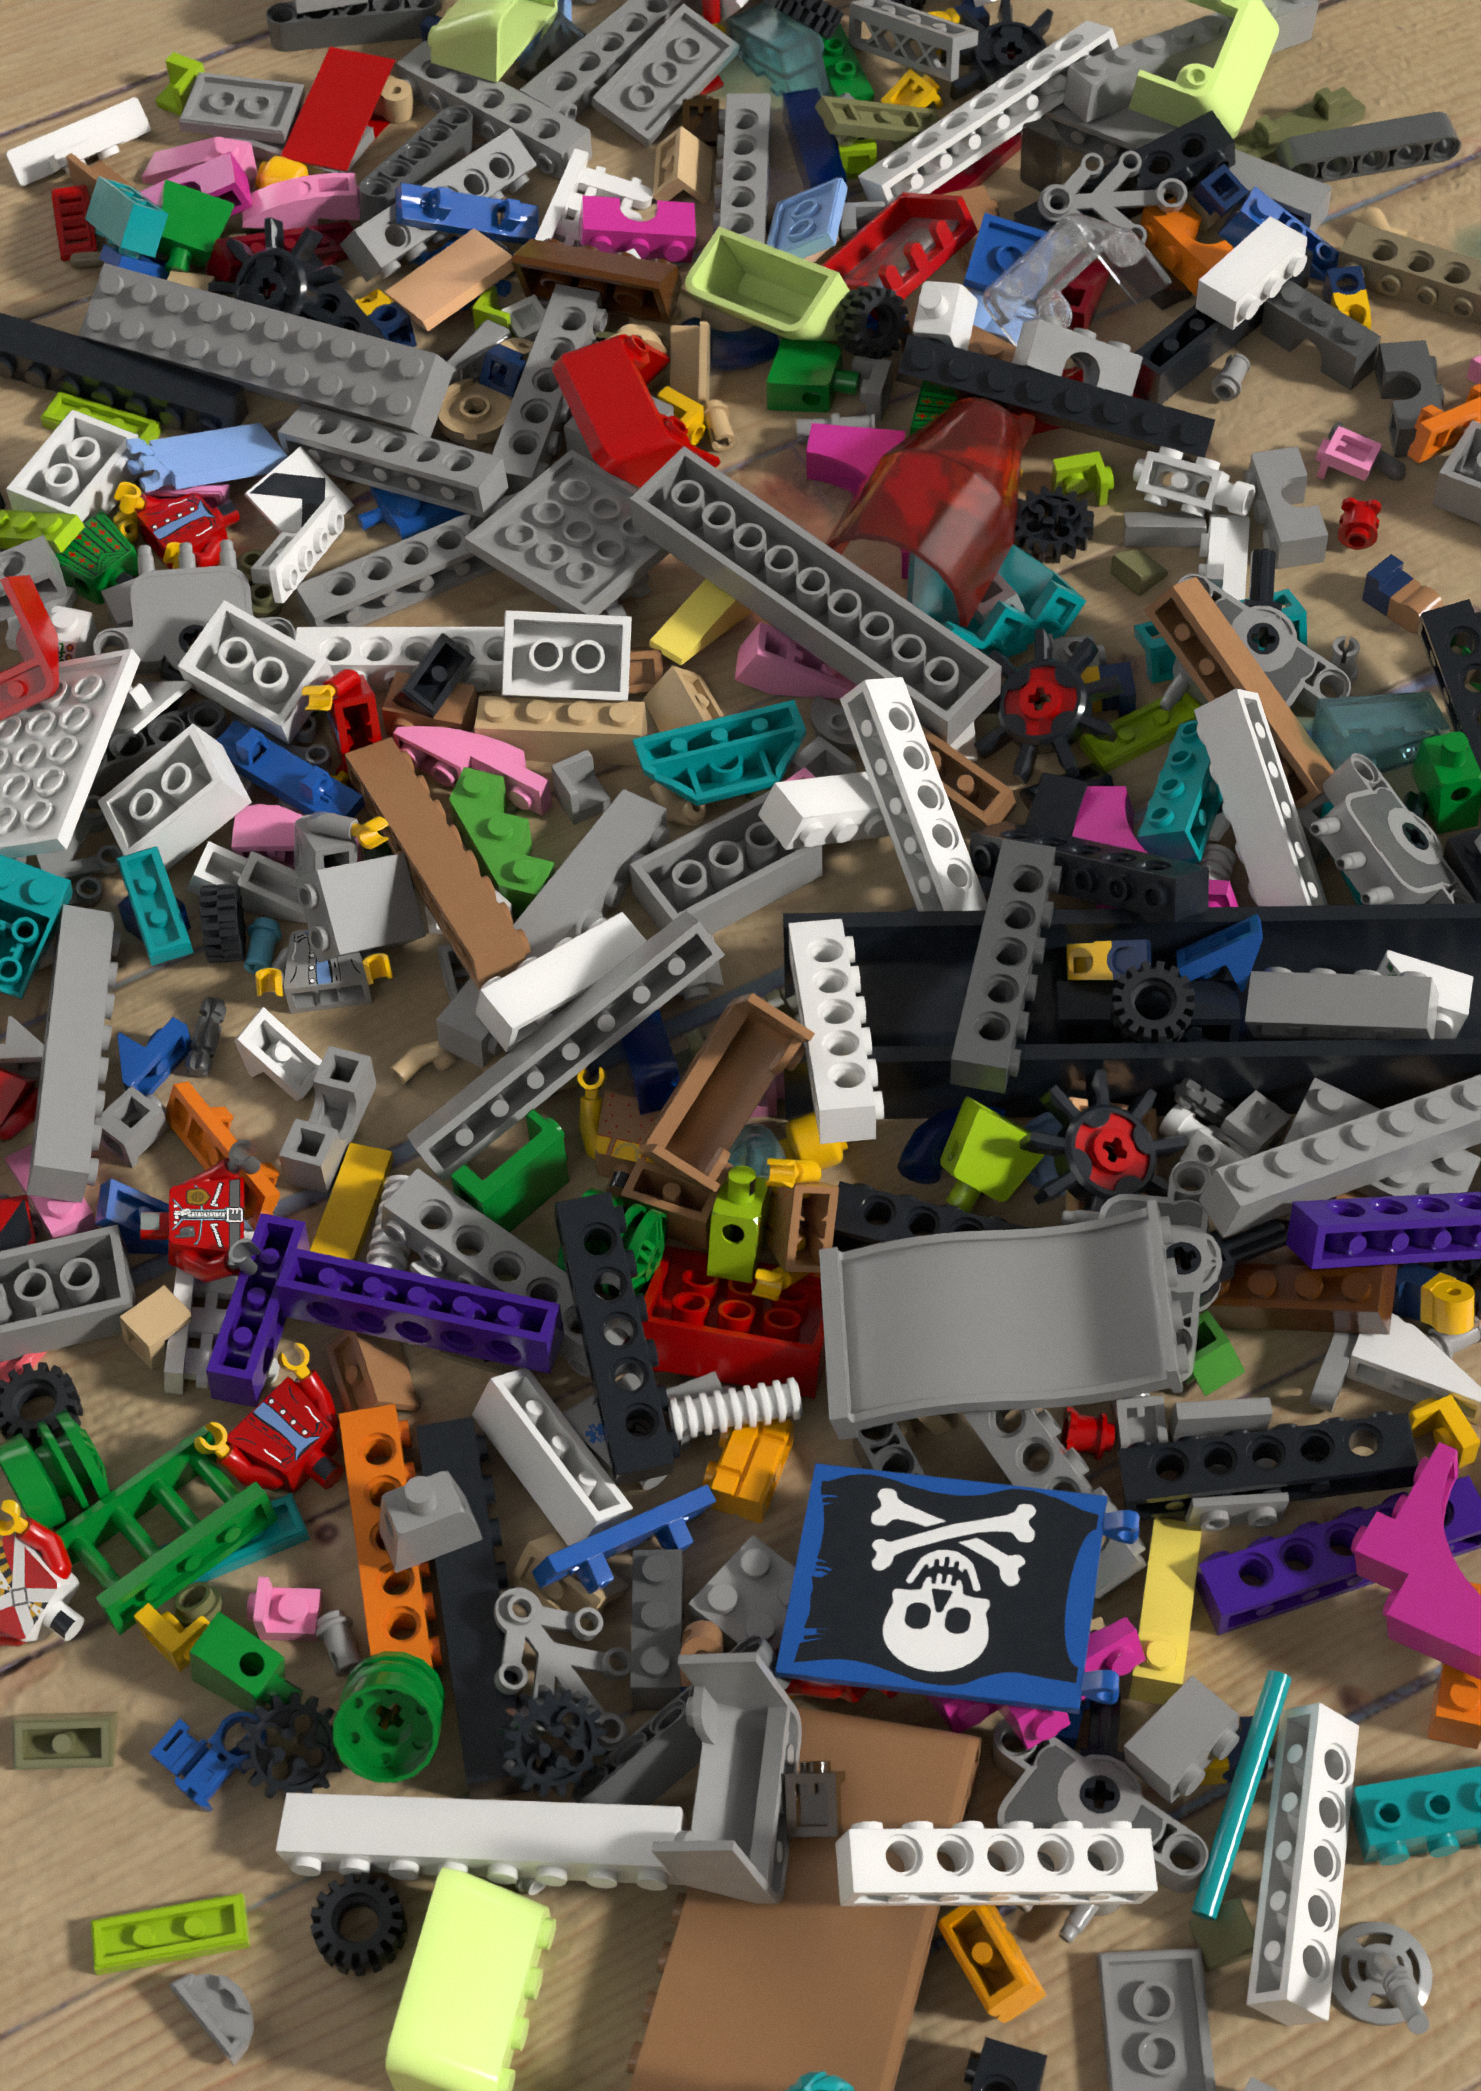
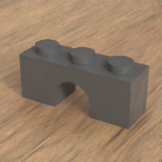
(1344, 344)
(1407, 374)
(656, 1627)

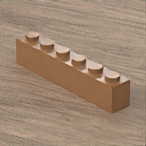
(1222, 663)

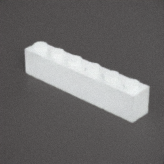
(1258, 801)

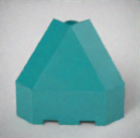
(1043, 593)

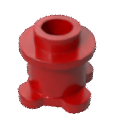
(1359, 523)
(1087, 1433)

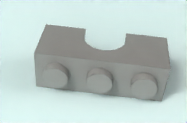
(1048, 346)
(1290, 531)
(318, 1146)

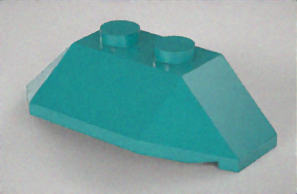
(724, 754)

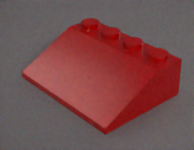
(721, 1327)

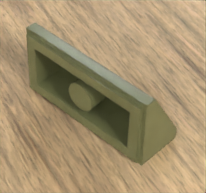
(64, 1740)

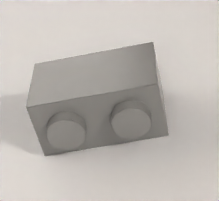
(1183, 1740)

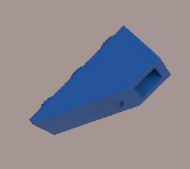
(1256, 209)

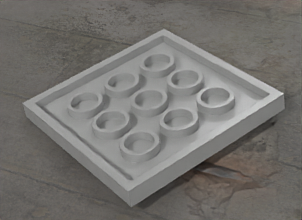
(569, 537)

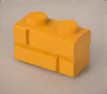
(749, 1468)
(991, 1960)

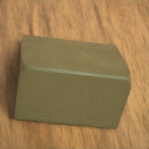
(1137, 570)
(1227, 1938)

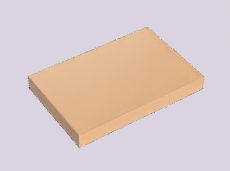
(451, 279)

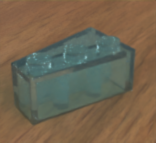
(780, 50)
(1377, 726)

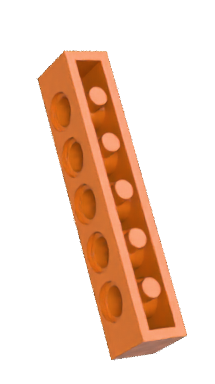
(364, 1437)

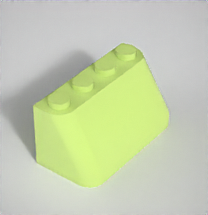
(487, 34)
(767, 287)
(468, 1988)

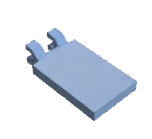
(205, 457)

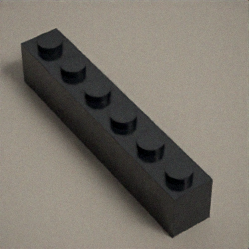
(1191, 346)

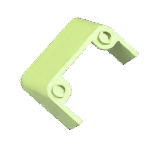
(1228, 85)

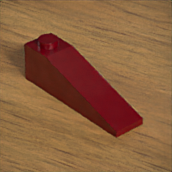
(226, 266)

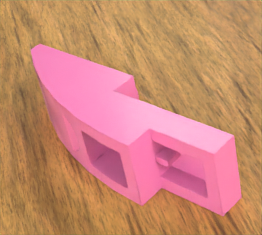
(304, 200)
(447, 751)

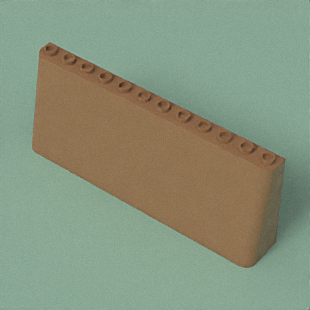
(806, 1982)

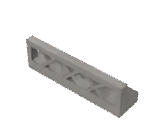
(928, 30)

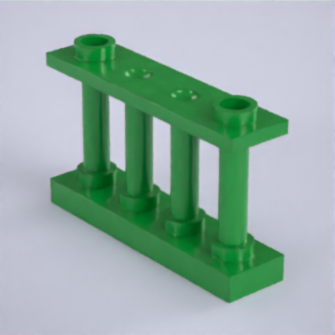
(185, 1558)

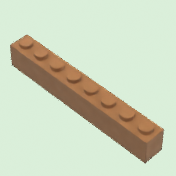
(438, 865)

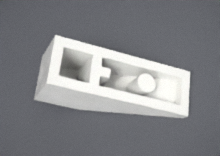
(1412, 1368)

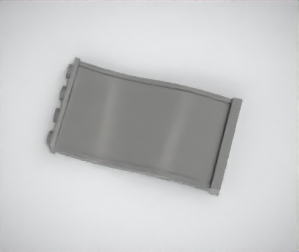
(1001, 1320)

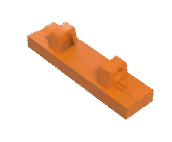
(1442, 430)
(209, 1140)

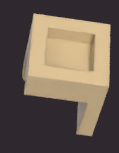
(153, 1322)

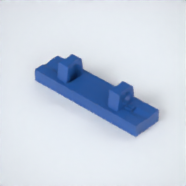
(461, 212)
(287, 775)
(590, 1555)

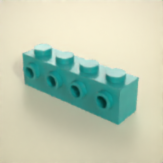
(1183, 801)
(1418, 1815)

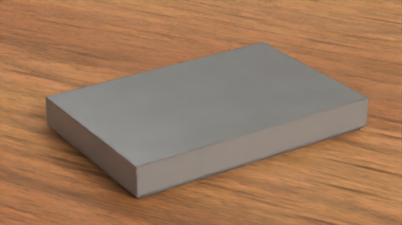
(242, 107)
(1155, 2021)

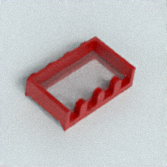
(904, 243)

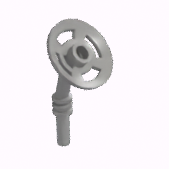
(1383, 1977)

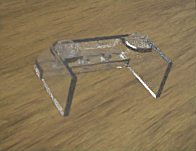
(1039, 275)

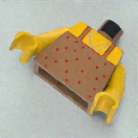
(612, 1131)
(797, 1223)

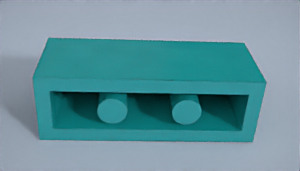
(126, 218)

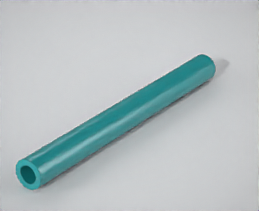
(1241, 1795)

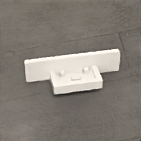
(89, 137)
(1226, 553)
(295, 554)

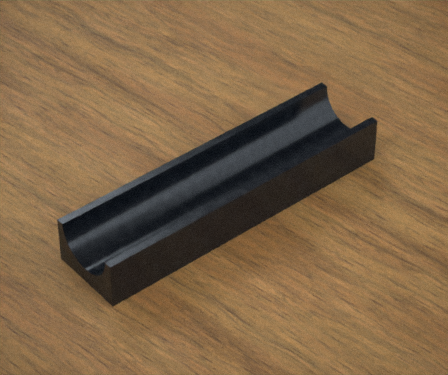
(922, 961)

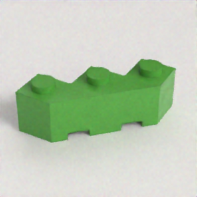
(497, 838)

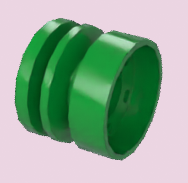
(644, 1235)
(53, 1471)
(382, 1741)

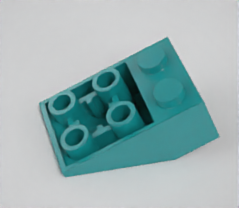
(28, 921)

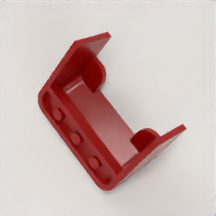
(615, 410)
(37, 641)

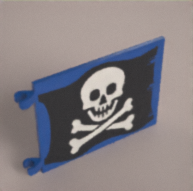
(949, 1588)

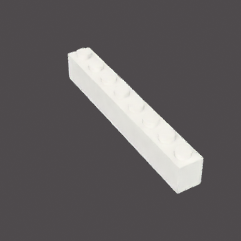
(478, 1837)

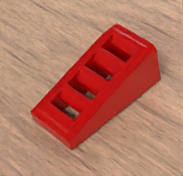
(70, 211)

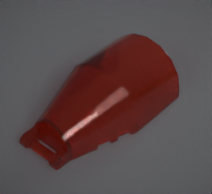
(947, 496)

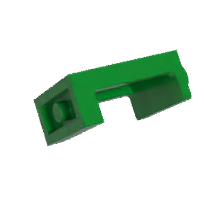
(523, 1180)

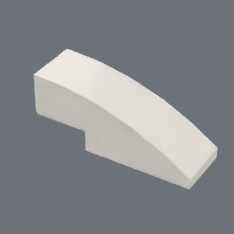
(264, 884)

